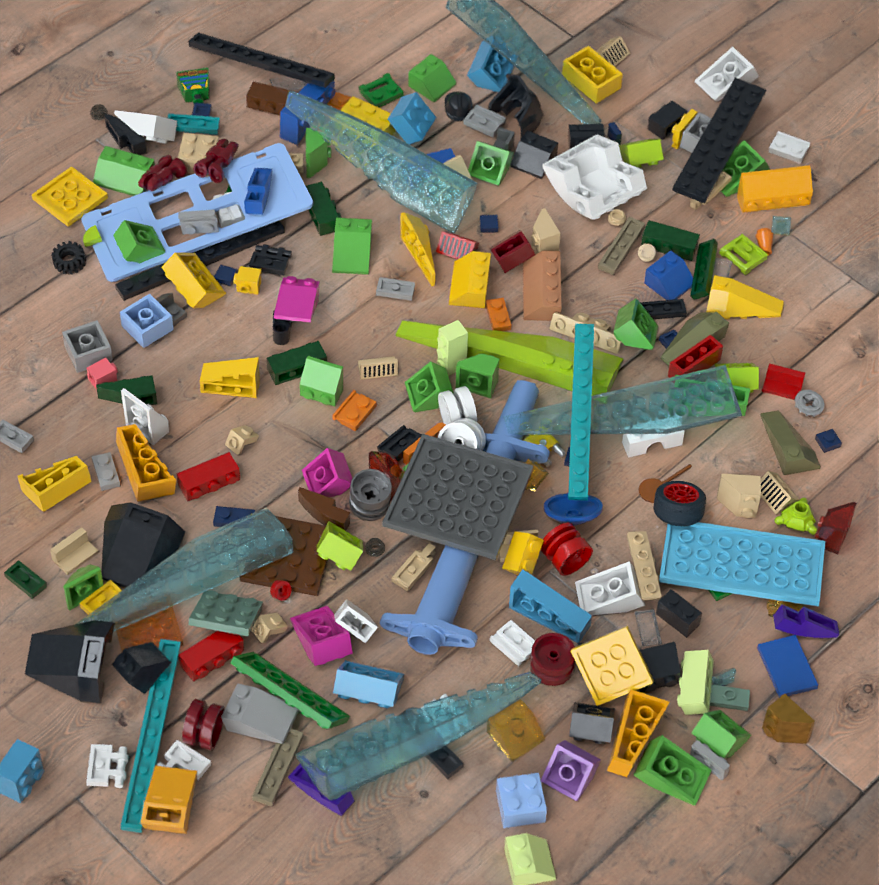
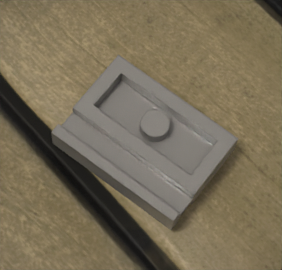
(484, 120)
(198, 222)

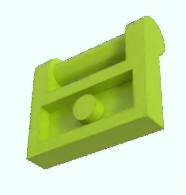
(747, 250)

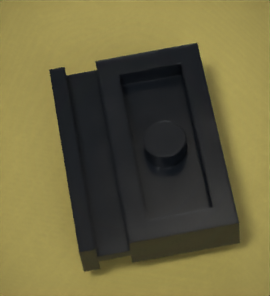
(398, 442)

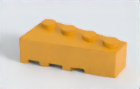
(636, 726)

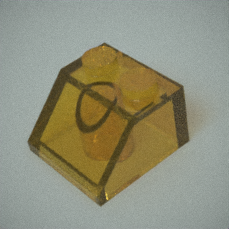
(515, 730)

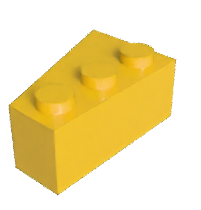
(55, 483)

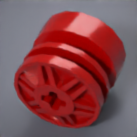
(566, 549)

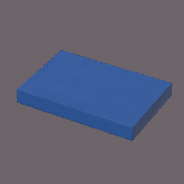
(787, 666)

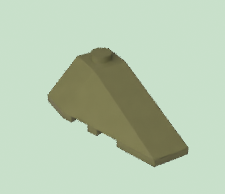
(694, 331)
(789, 446)

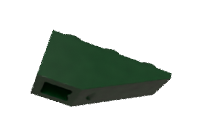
(140, 387)

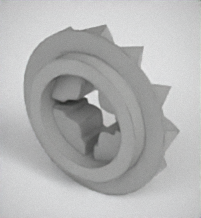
(807, 396)

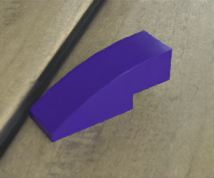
(805, 623)
(304, 782)

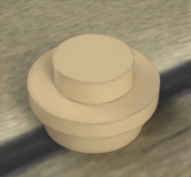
(617, 217)
(646, 252)

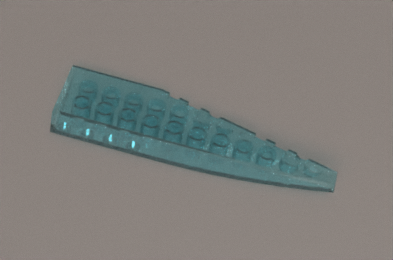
(509, 39)
(396, 166)
(642, 409)
(199, 567)
(386, 745)

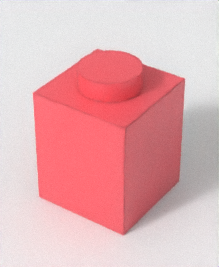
(102, 372)

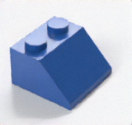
(669, 276)

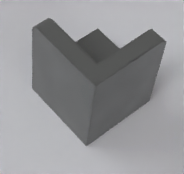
(505, 139)

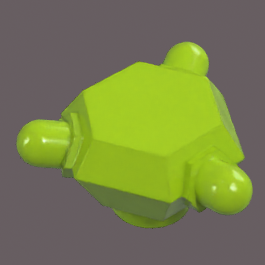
(798, 517)

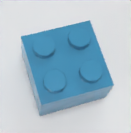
(412, 118)
(20, 771)

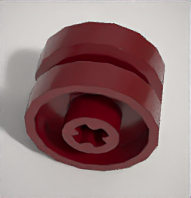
(552, 659)
(203, 724)

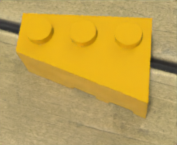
(231, 377)

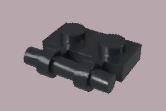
(270, 259)

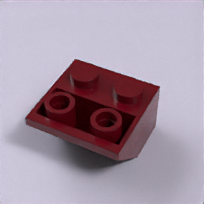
(512, 251)

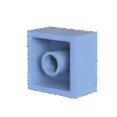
(146, 320)
(521, 800)

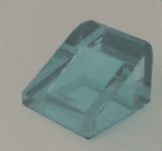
(781, 225)
(724, 677)

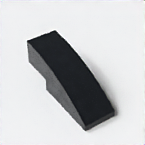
(124, 135)

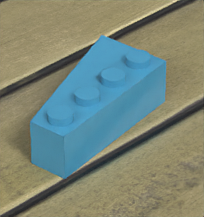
(548, 607)

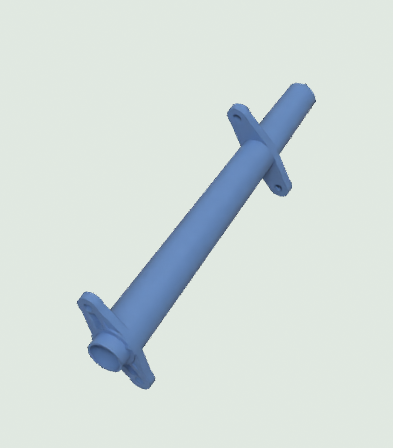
(434, 618)

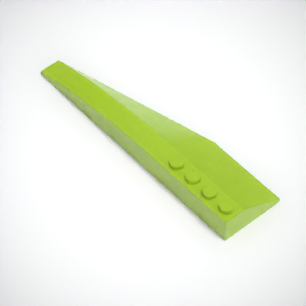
(528, 355)

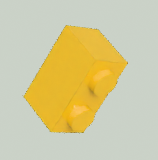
(522, 553)

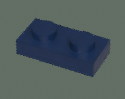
(226, 515)

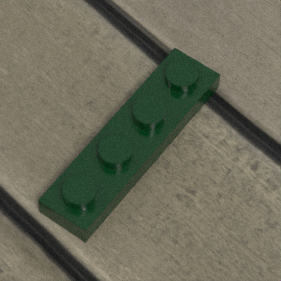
(704, 269)

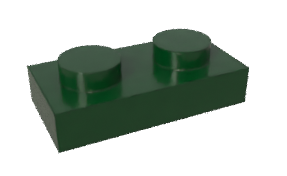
(25, 579)

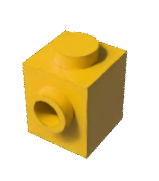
(248, 280)

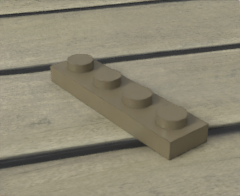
(621, 246)
(277, 768)

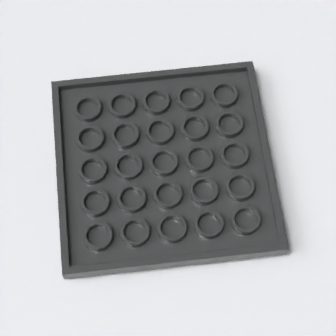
(458, 496)

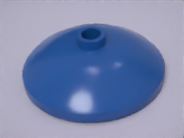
(572, 511)

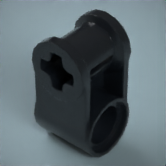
(281, 330)

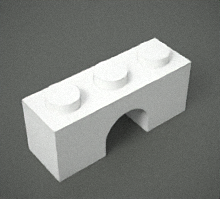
(638, 443)

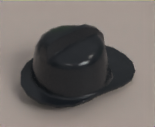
(458, 105)

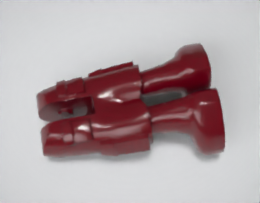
(216, 159)
(162, 173)

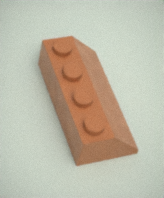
(542, 286)

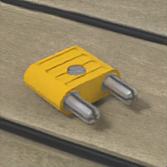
(548, 441)

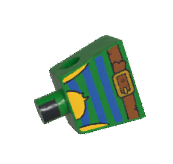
(194, 85)

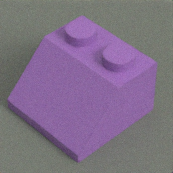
(570, 770)

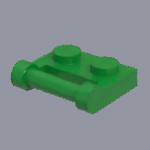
(382, 95)

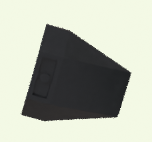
(136, 542)
(71, 659)

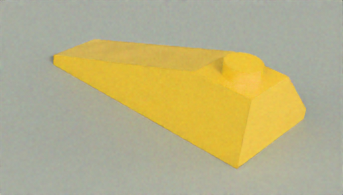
(416, 239)
(737, 299)

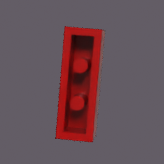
(697, 358)
(208, 476)
(210, 654)

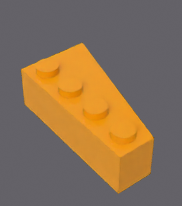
(145, 471)

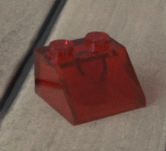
(389, 466)
(835, 526)

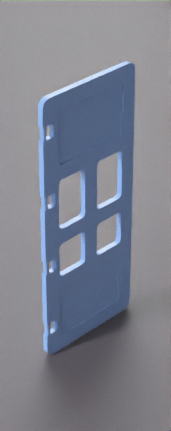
(285, 198)

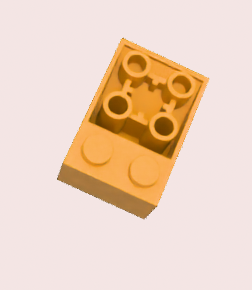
(169, 800)

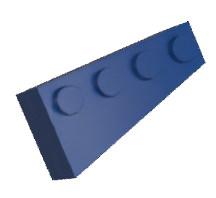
(291, 127)

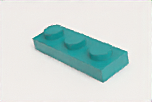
(196, 124)

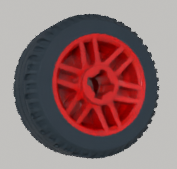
(679, 503)

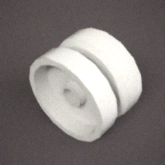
(456, 405)
(464, 432)

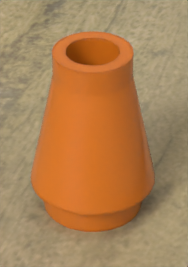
(765, 238)

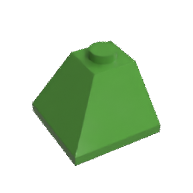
(82, 584)

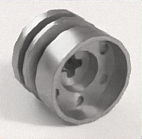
(370, 494)

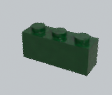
(323, 209)
(669, 238)
(290, 364)

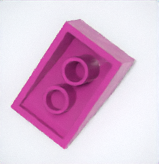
(297, 299)
(322, 636)

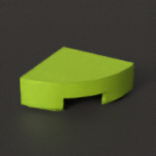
(91, 236)

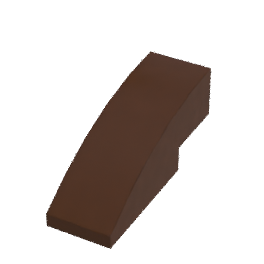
(323, 508)

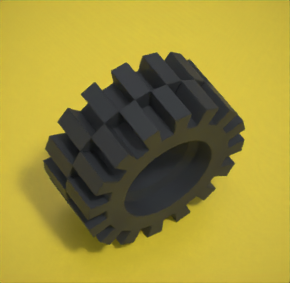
(65, 250)

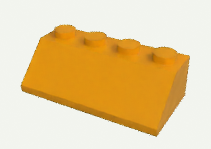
(775, 188)

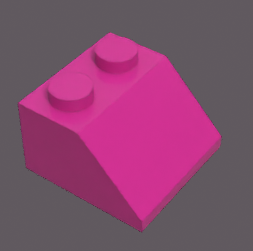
(328, 474)

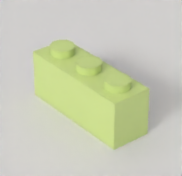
(452, 346)
(696, 682)

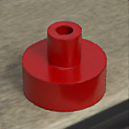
(280, 590)

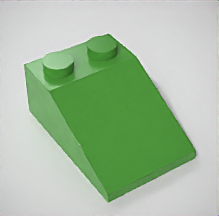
(742, 160)
(352, 246)
(672, 770)

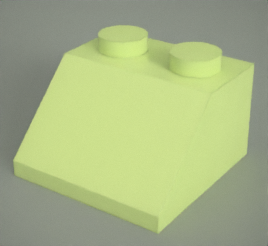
(528, 859)

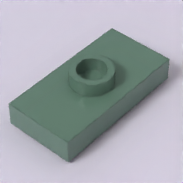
(729, 697)

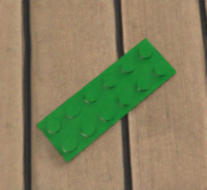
(290, 690)

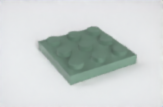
(226, 613)

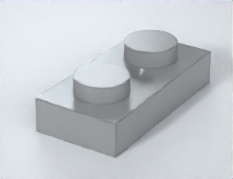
(395, 288)
(14, 436)
(105, 471)
(716, 763)

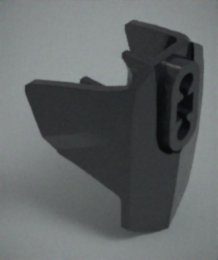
(515, 95)

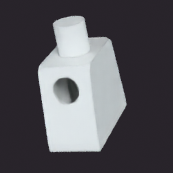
(353, 618)

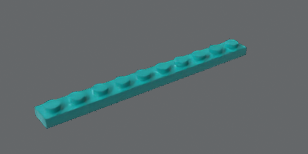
(581, 412)
(150, 739)

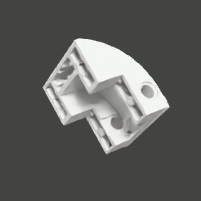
(594, 177)

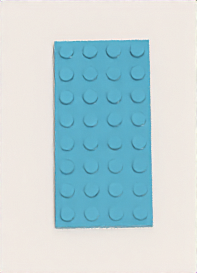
(744, 562)

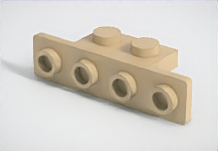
(602, 336)
(644, 565)

